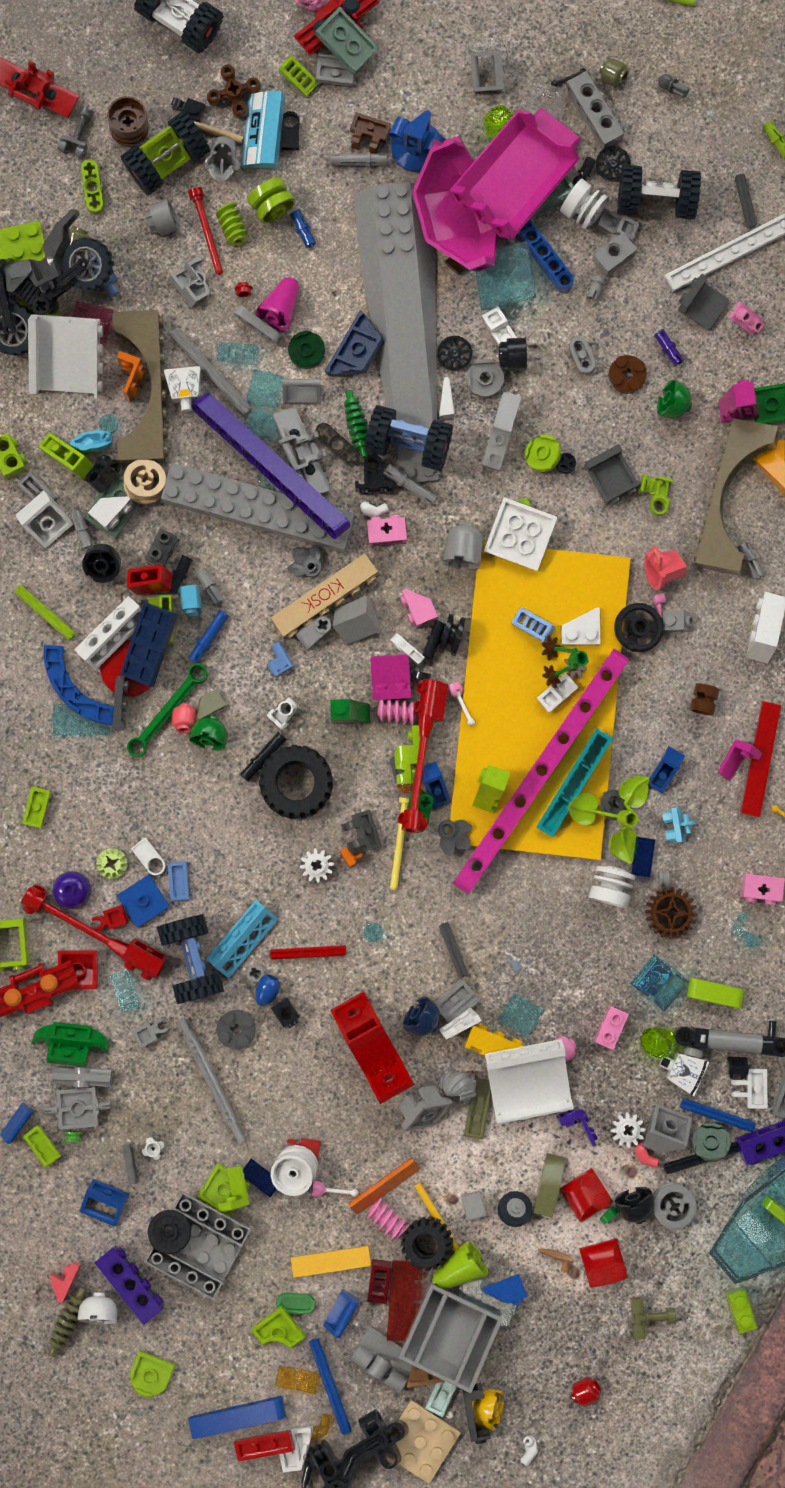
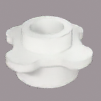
(147, 1151)

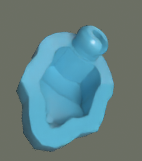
(92, 441)

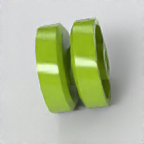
(271, 200)

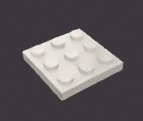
(520, 534)

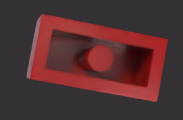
(149, 579)

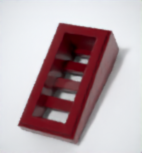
(380, 1265)

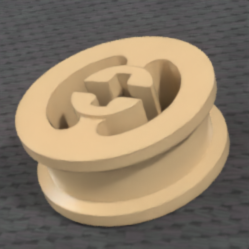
(143, 491)

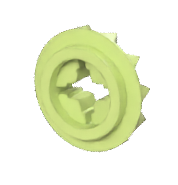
(120, 865)

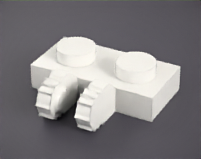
(756, 1089)

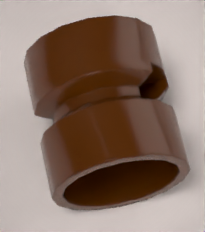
(704, 699)

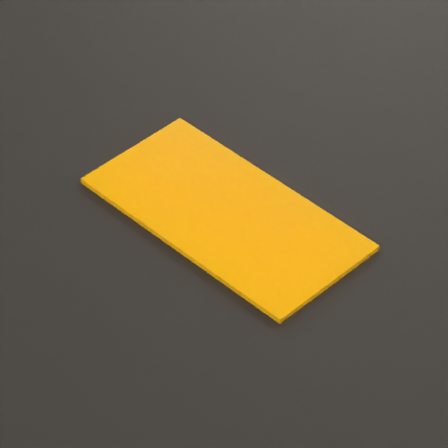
(507, 678)

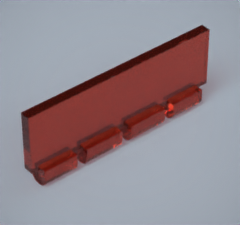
(402, 1293)

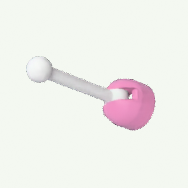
(456, 691)
(319, 1189)

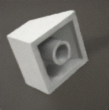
(44, 519)

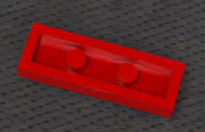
(264, 1445)

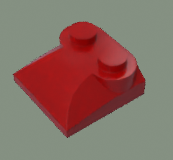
(586, 1195)
(603, 1263)

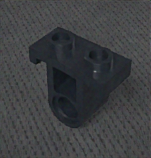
(373, 478)

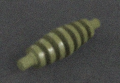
(66, 1322)

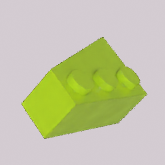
(491, 788)

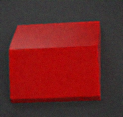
(85, 965)

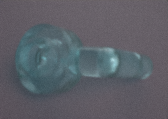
(749, 939)

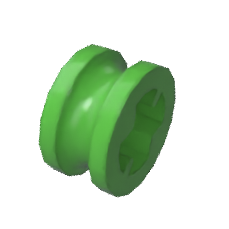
(72, 1136)

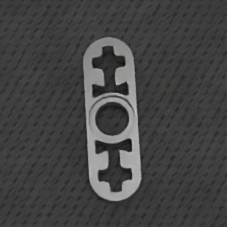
(258, 325)

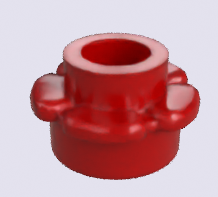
(243, 289)

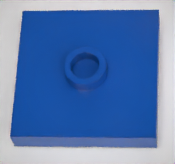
(143, 901)

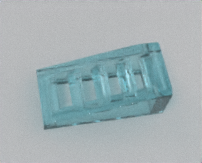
(253, 354)
(124, 1007)

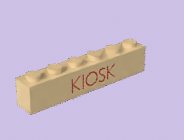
(324, 596)

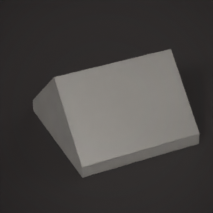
(356, 620)

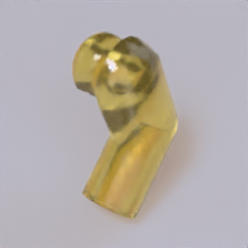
(321, 1429)

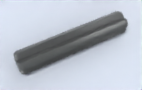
(745, 200)
(453, 949)

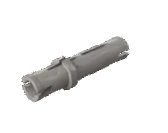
(359, 159)
(404, 480)

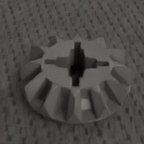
(611, 796)

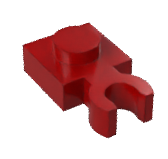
(112, 917)
(313, 1145)

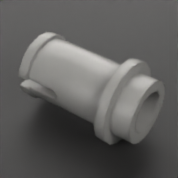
(595, 289)

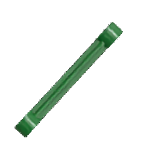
(167, 710)

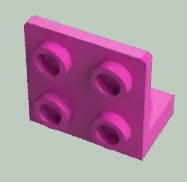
(390, 677)

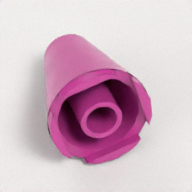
(280, 304)

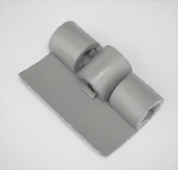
(381, 1360)

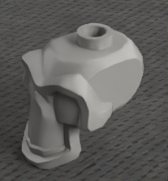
(222, 159)

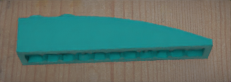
(575, 781)

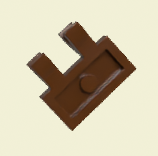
(370, 128)

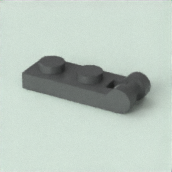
(120, 704)

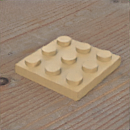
(426, 1442)

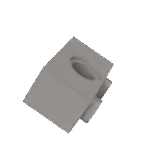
(608, 264)

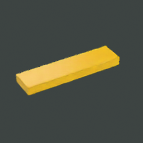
(330, 1261)

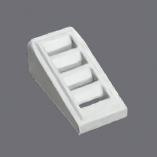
(446, 406)

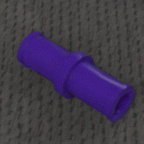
(669, 347)

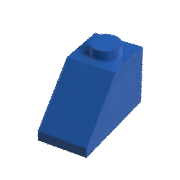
(665, 769)
(435, 785)
(507, 1290)

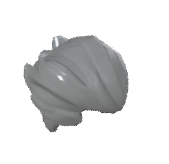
(458, 1086)

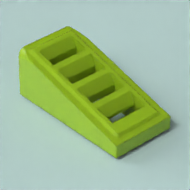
(283, 70)

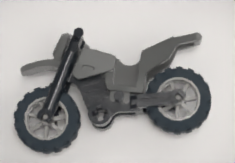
(46, 280)

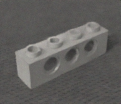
(604, 136)

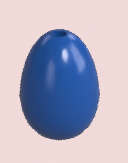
(267, 990)

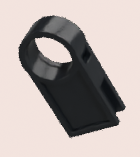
(290, 135)

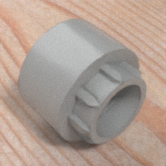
(162, 218)

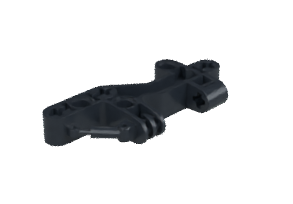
(377, 1442)

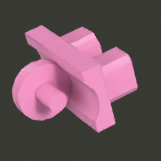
(746, 319)

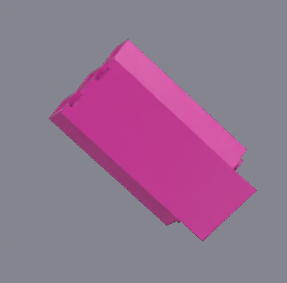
(517, 171)

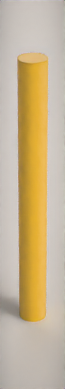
(432, 1209)

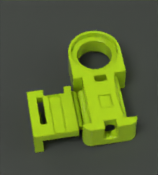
(659, 490)

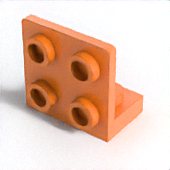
(135, 367)

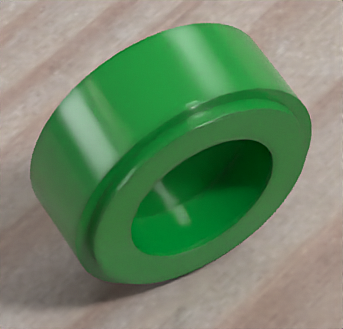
(608, 1215)

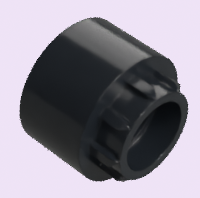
(513, 354)

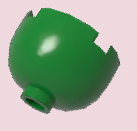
(675, 400)
(209, 732)

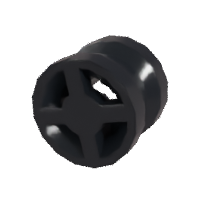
(567, 460)

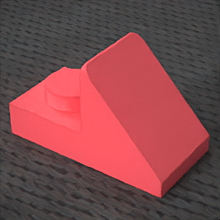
(62, 1285)

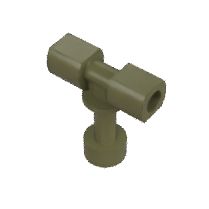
(642, 1317)

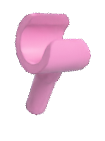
(658, 600)

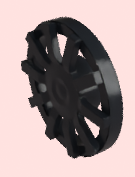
(612, 163)
(454, 353)

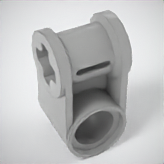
(312, 634)

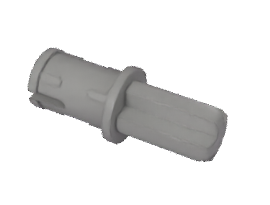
(81, 529)
(751, 562)
(209, 586)

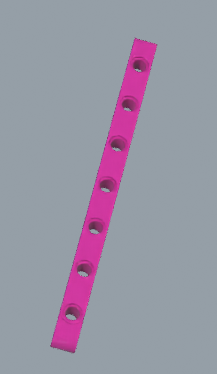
(533, 782)

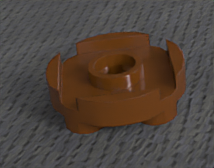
(636, 368)

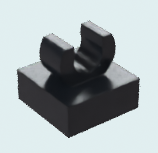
(737, 1065)

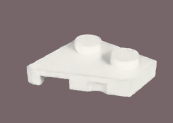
(582, 630)
(460, 1024)
(296, 1460)

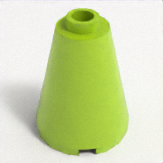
(460, 1267)

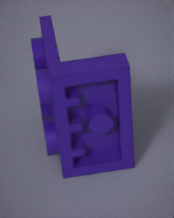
(569, 1118)

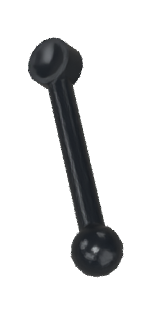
(555, 83)

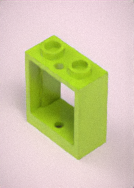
(21, 923)

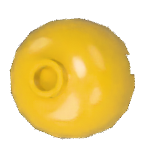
(489, 1409)

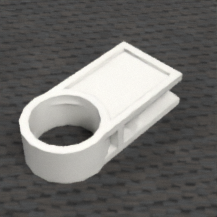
(402, 645)
(146, 853)

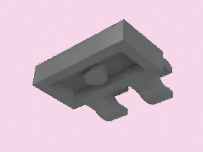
(365, 829)

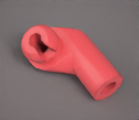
(643, 1156)

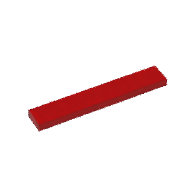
(759, 769)

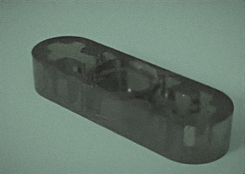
(351, 450)

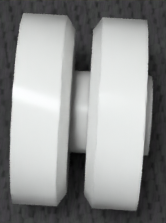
(294, 1170)

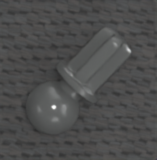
(673, 85)

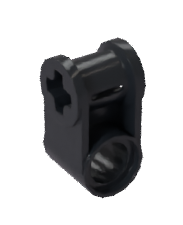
(101, 473)

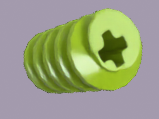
(229, 224)

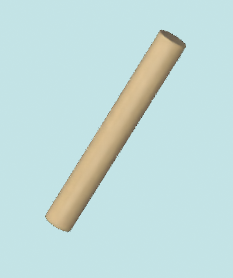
(219, 132)

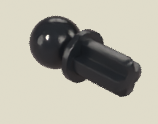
(585, 170)

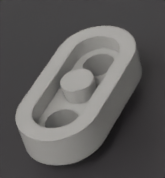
(582, 356)

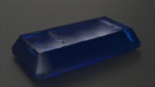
(643, 857)
(259, 1177)

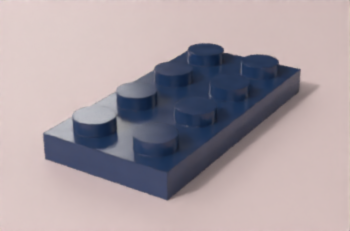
(149, 644)

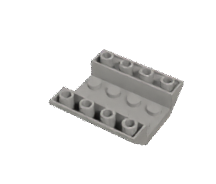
(210, 1251)

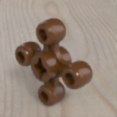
(227, 94)

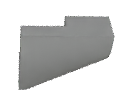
(191, 282)

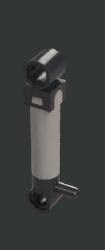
(732, 1040)

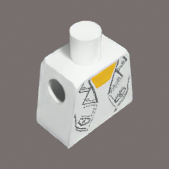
(184, 385)

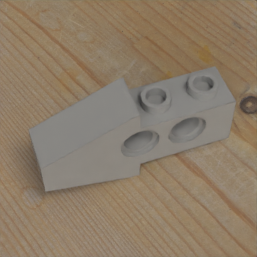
(501, 431)

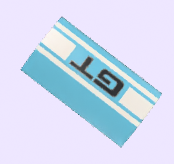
(263, 130)

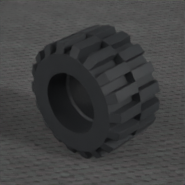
(419, 1257)

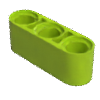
(715, 993)

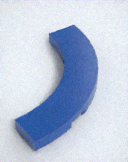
(69, 692)

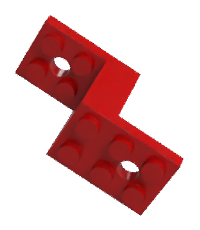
(372, 1047)

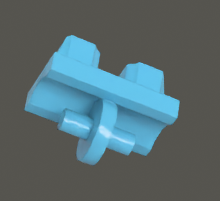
(678, 833)

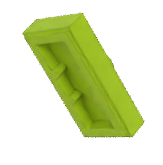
(42, 1146)

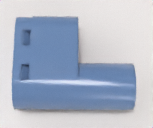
(282, 662)

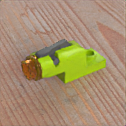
(404, 761)

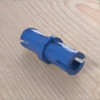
(303, 228)

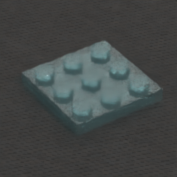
(509, 279)

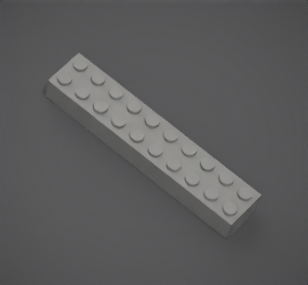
(247, 506)

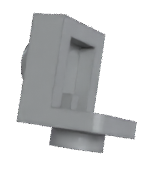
(677, 621)

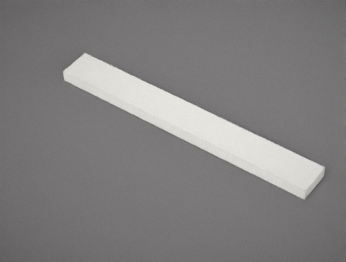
(726, 253)

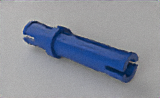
(204, 643)

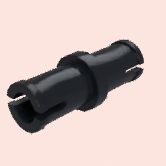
(180, 573)
(433, 639)

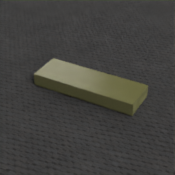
(478, 1110)

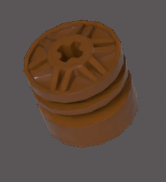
(125, 112)

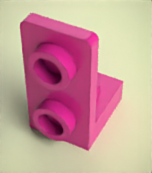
(736, 753)

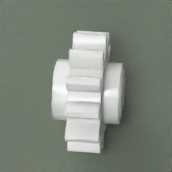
(319, 872)
(620, 1128)

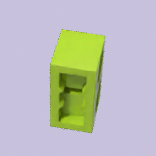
(9, 455)

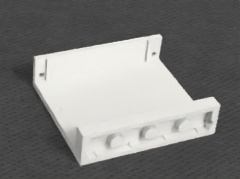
(65, 354)
(529, 1081)

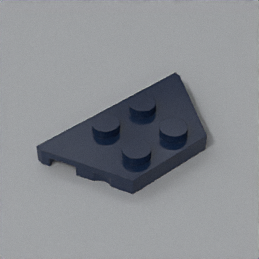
(356, 348)

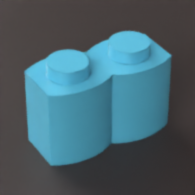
(191, 600)

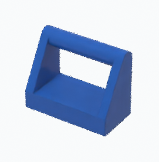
(417, 132)
(107, 1195)
(341, 1313)

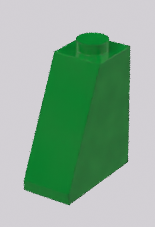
(349, 711)

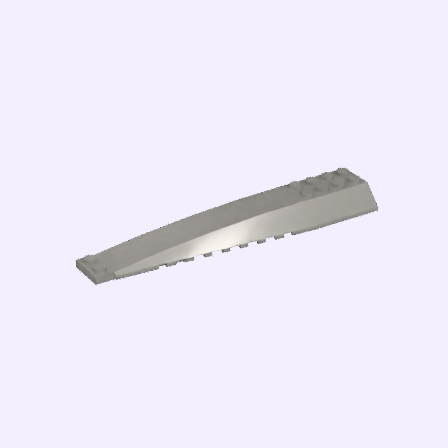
(402, 308)

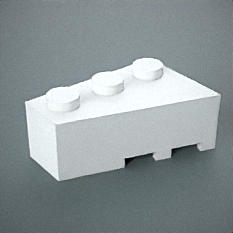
(767, 627)

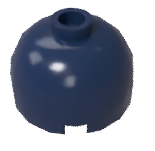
(422, 1018)

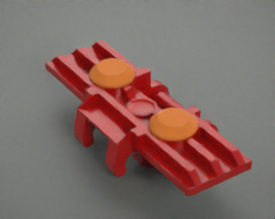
(39, 994)

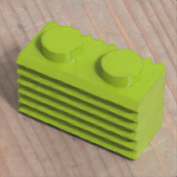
(741, 1309)

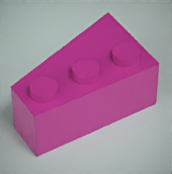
(739, 402)

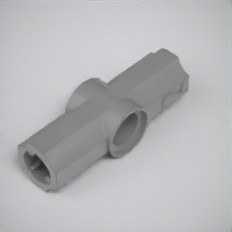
(81, 1076)

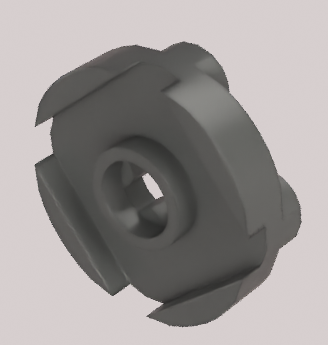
(229, 1020)

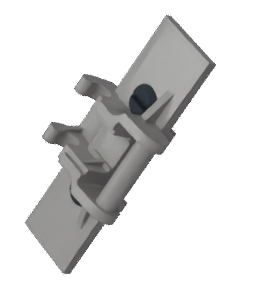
(305, 448)

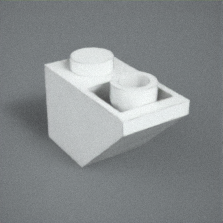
(109, 510)

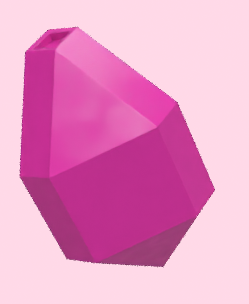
(442, 219)

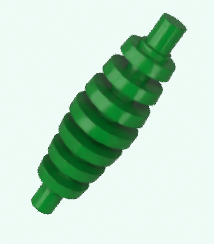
(356, 422)

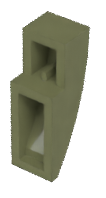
(549, 1185)

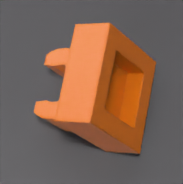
(348, 857)

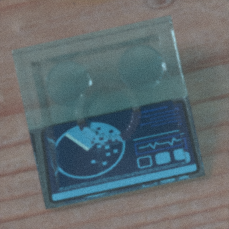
(659, 982)

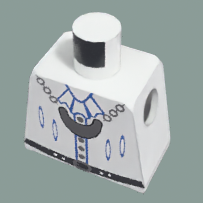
(685, 1071)

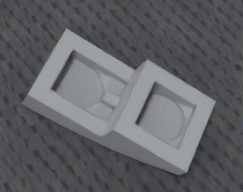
(617, 224)

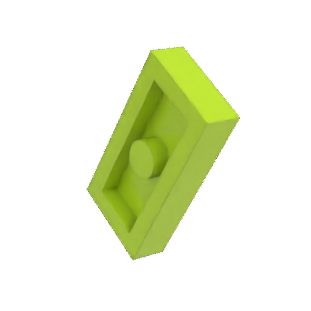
(36, 807)

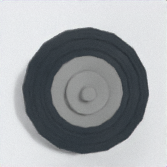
(515, 1209)

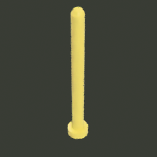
(398, 848)

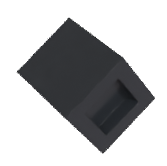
(277, 1009)

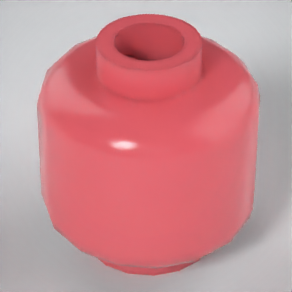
(183, 718)

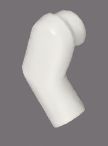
(372, 511)
(531, 1450)

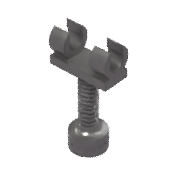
(85, 114)

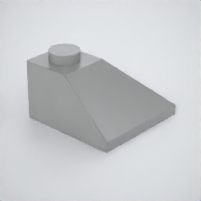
(667, 1130)

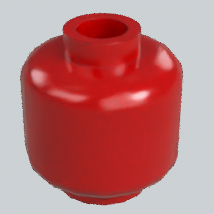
(586, 1391)

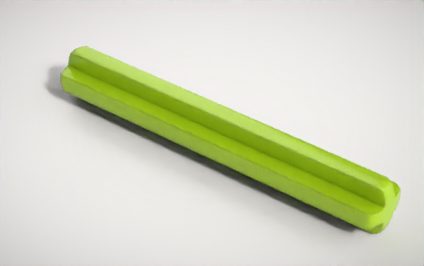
(44, 612)

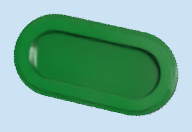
(296, 1302)

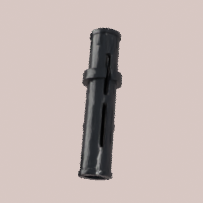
(258, 761)

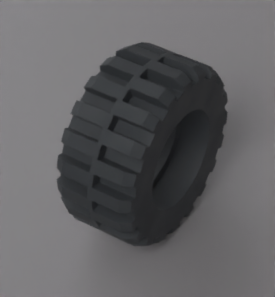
(322, 782)

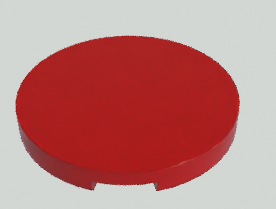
(112, 668)

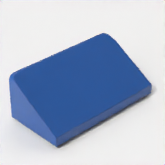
(16, 1123)

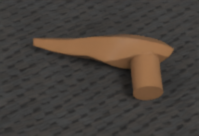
(558, 1256)

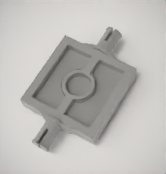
(77, 1108)

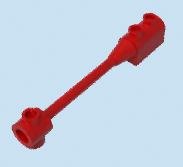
(430, 711)
(135, 954)

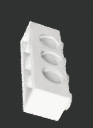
(110, 634)

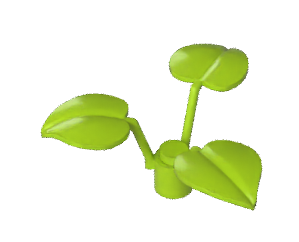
(634, 792)

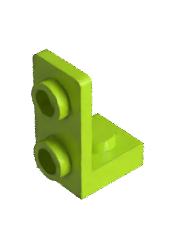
(238, 1190)

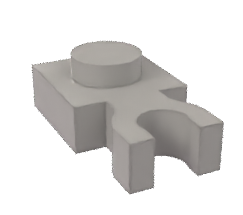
(147, 1034)

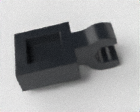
(191, 107)

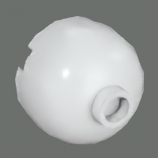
(98, 1310)

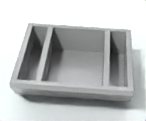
(450, 1338)

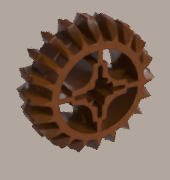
(671, 904)

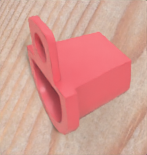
(663, 567)

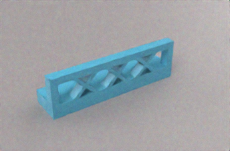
(239, 936)

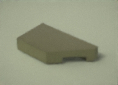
(209, 704)

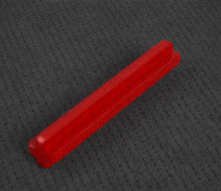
(308, 952)

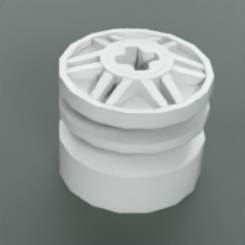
(584, 204)
(612, 886)

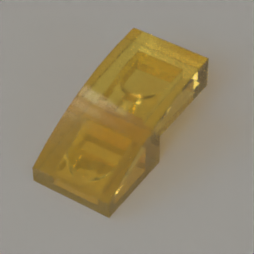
(297, 1379)

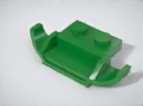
(70, 1042)

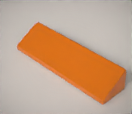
(384, 1185)

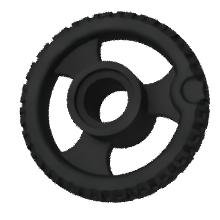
(629, 613)

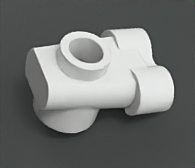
(280, 715)

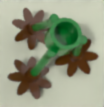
(575, 662)

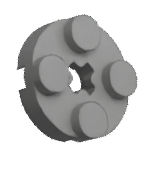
(478, 387)

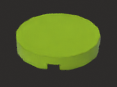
(543, 453)

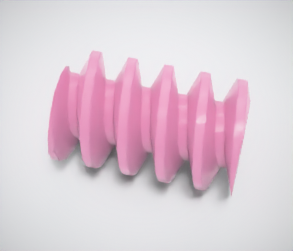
(396, 711)
(386, 1219)

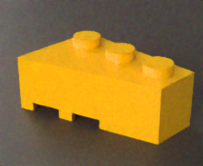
(486, 1042)

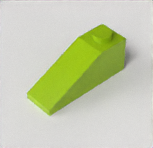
(66, 456)

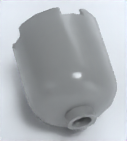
(464, 547)

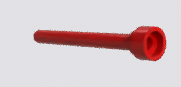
(196, 195)

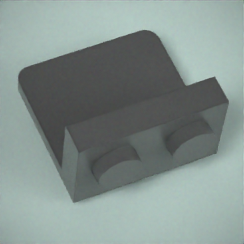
(702, 303)

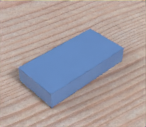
(178, 881)

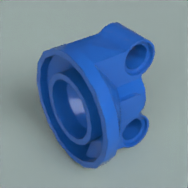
(407, 158)

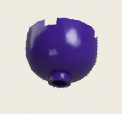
(71, 890)

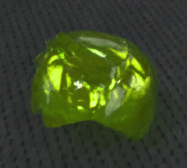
(496, 119)
(658, 1041)

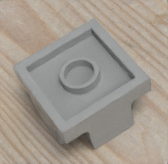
(425, 1112)

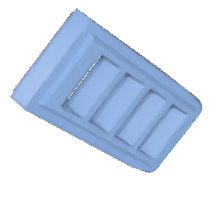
(549, 627)

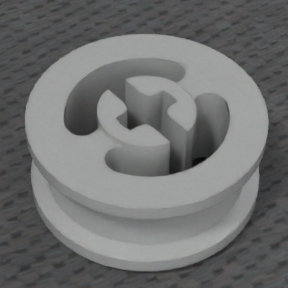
(685, 1197)

